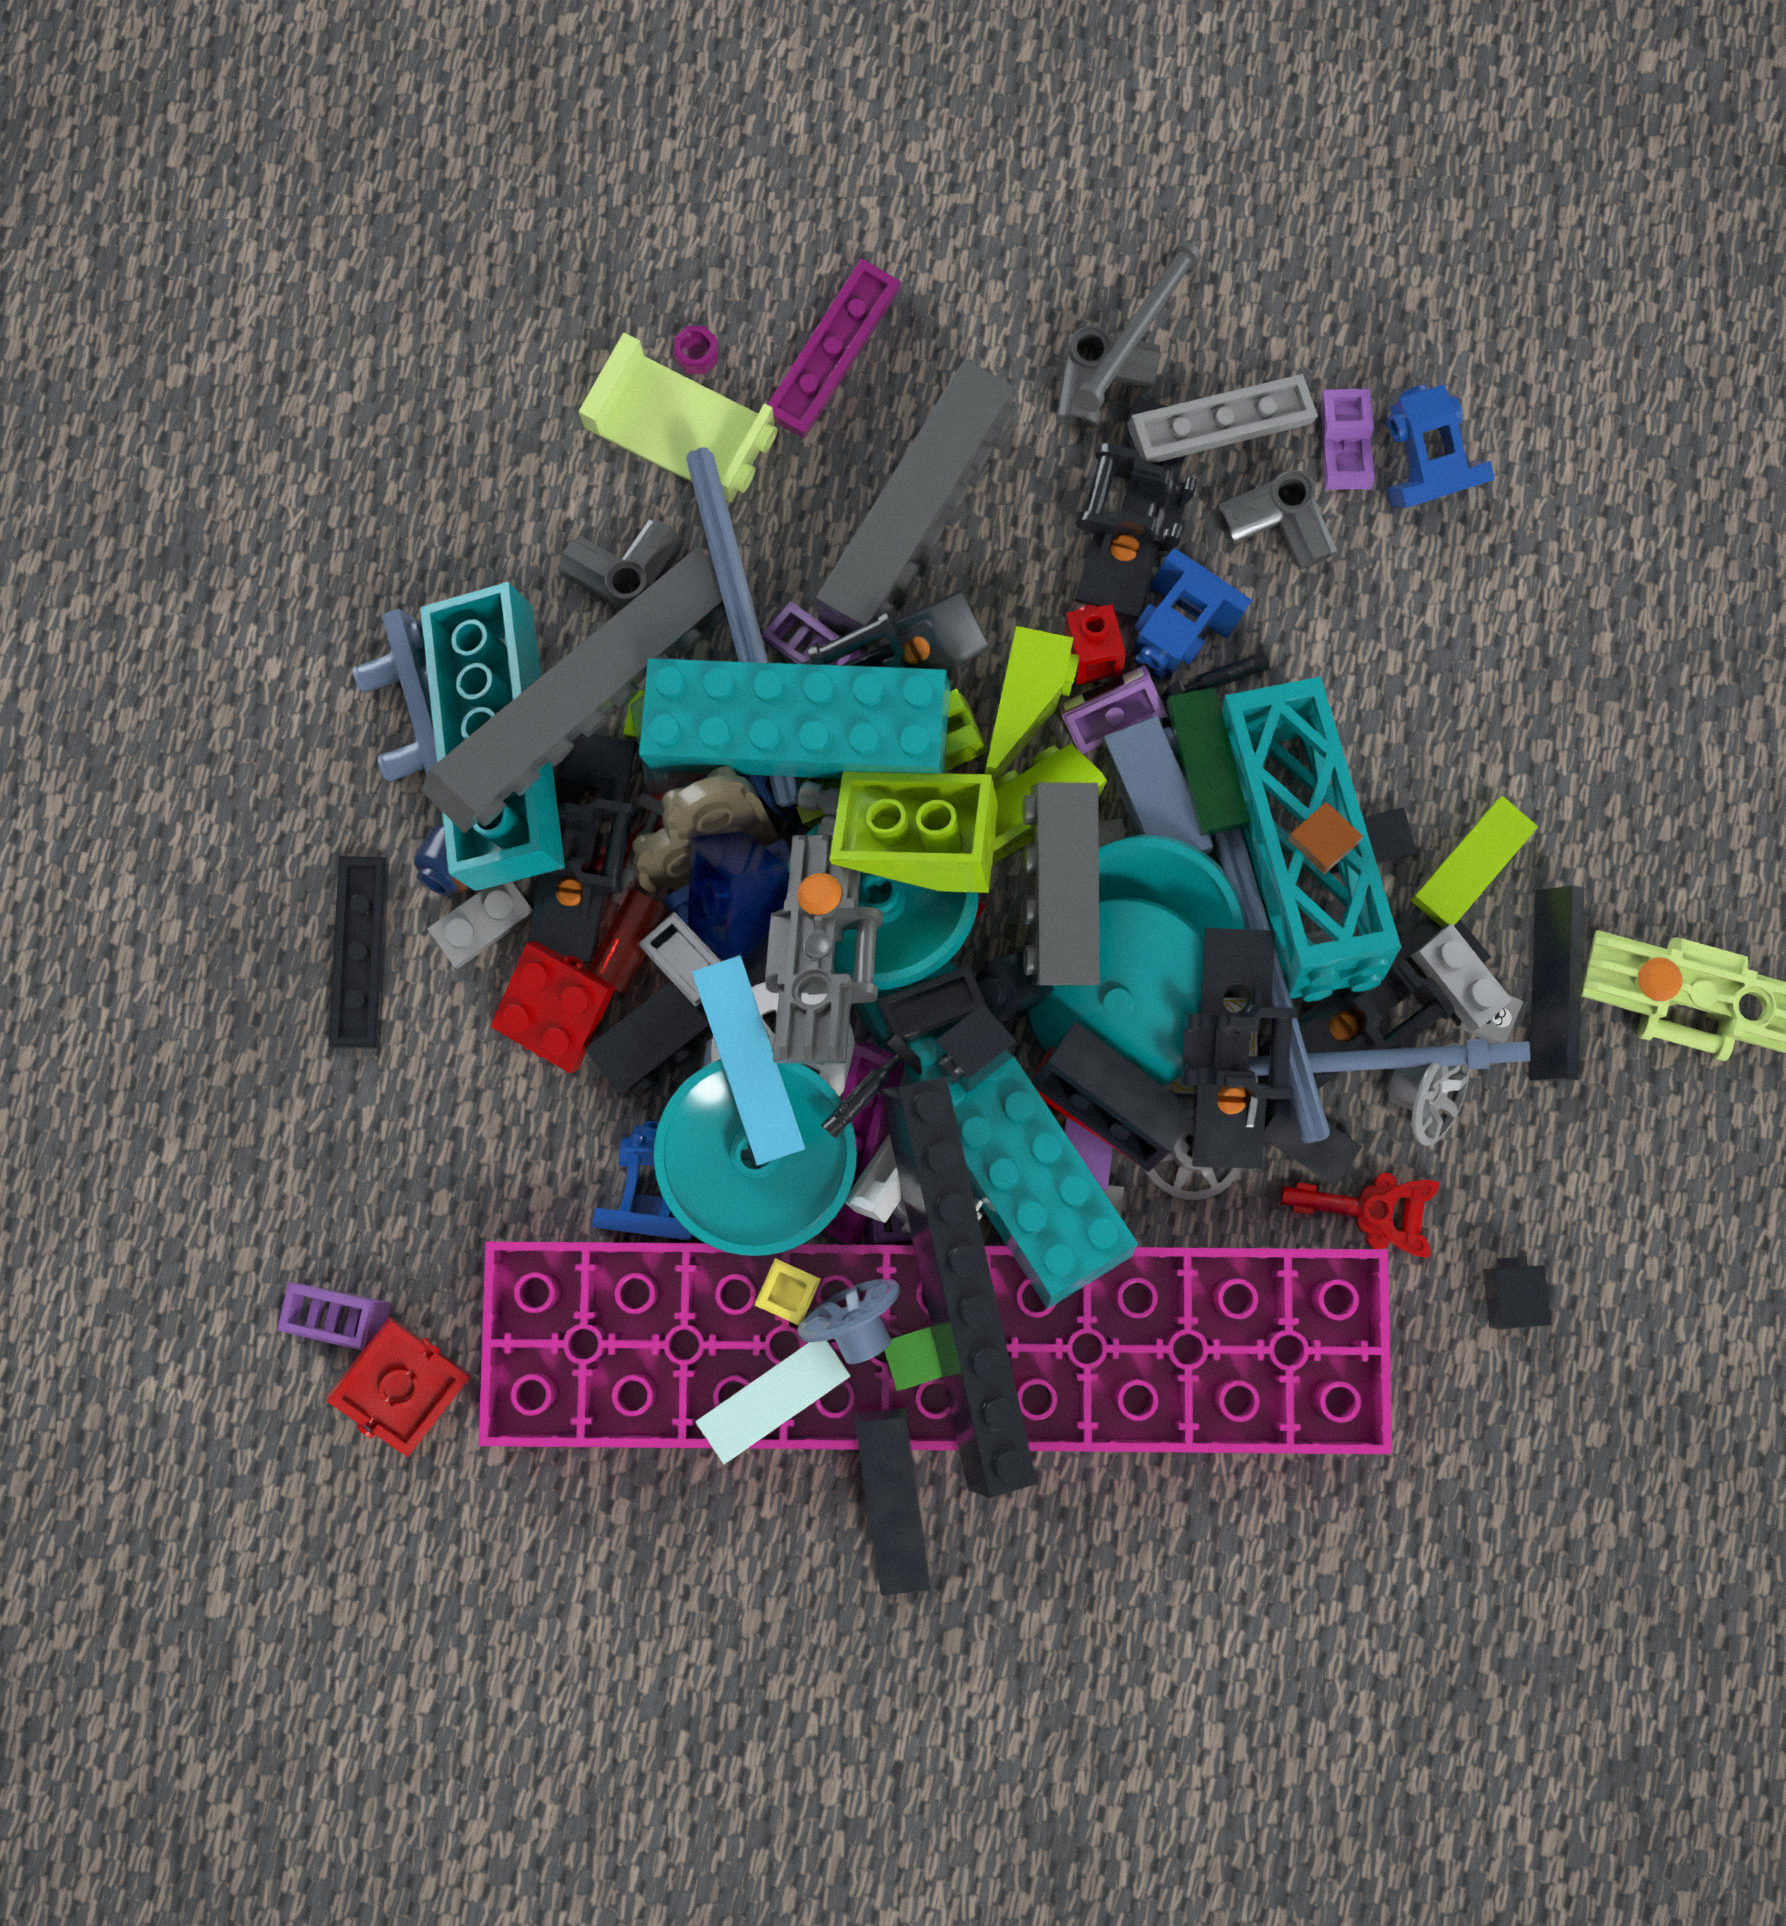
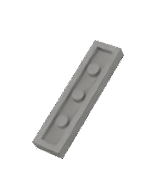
(1222, 419)

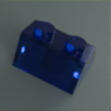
(733, 891)

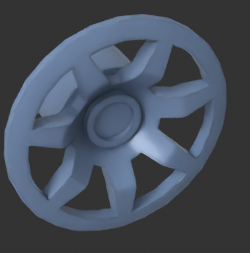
(858, 1325)

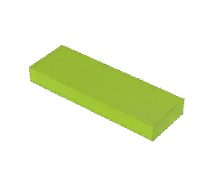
(1474, 863)

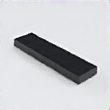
(359, 952)
(1556, 984)
(893, 1501)

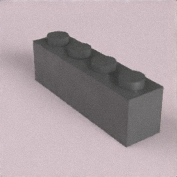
(1063, 884)

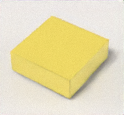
(787, 1292)

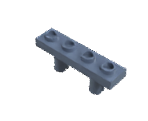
(407, 665)

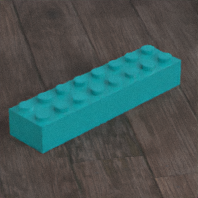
(1025, 1172)

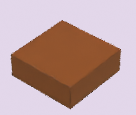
(1325, 837)

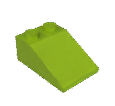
(1035, 678)
(918, 828)

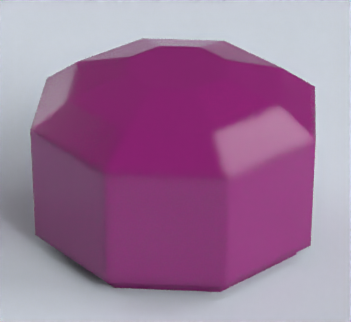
(696, 350)

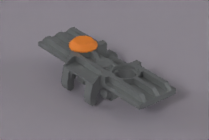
(802, 952)

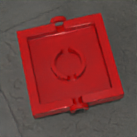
(552, 1006)
(398, 1387)

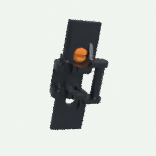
(1148, 522)

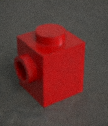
(1096, 642)

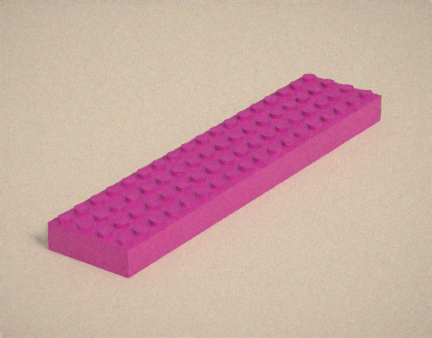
(1144, 1359)

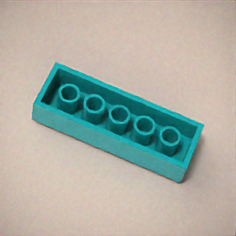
(478, 661)
(793, 718)

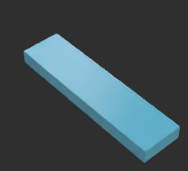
(748, 1060)

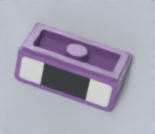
(1111, 708)

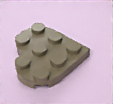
(704, 808)

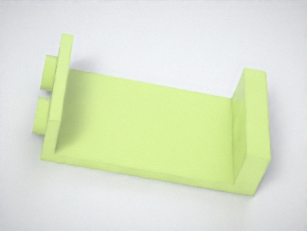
(669, 415)

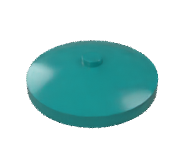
(1172, 876)
(917, 930)
(1145, 987)
(721, 1191)

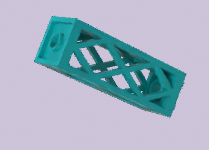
(1310, 969)

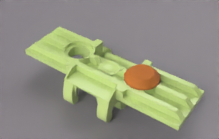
(1690, 975)

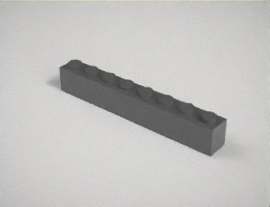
(575, 694)

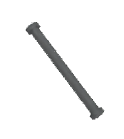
(1091, 394)

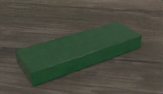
(1208, 762)

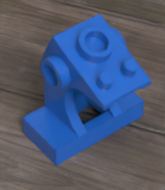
(1420, 412)
(1170, 637)
(639, 1211)

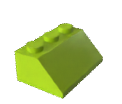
(1050, 767)

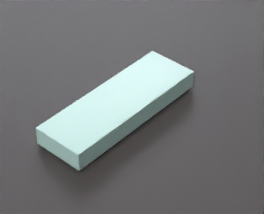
(772, 1399)

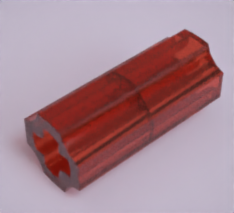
(619, 952)

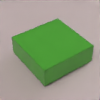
(913, 1359)

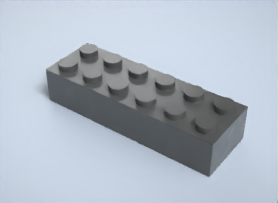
(919, 501)

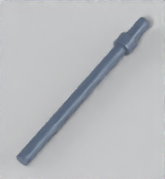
(1475, 1054)

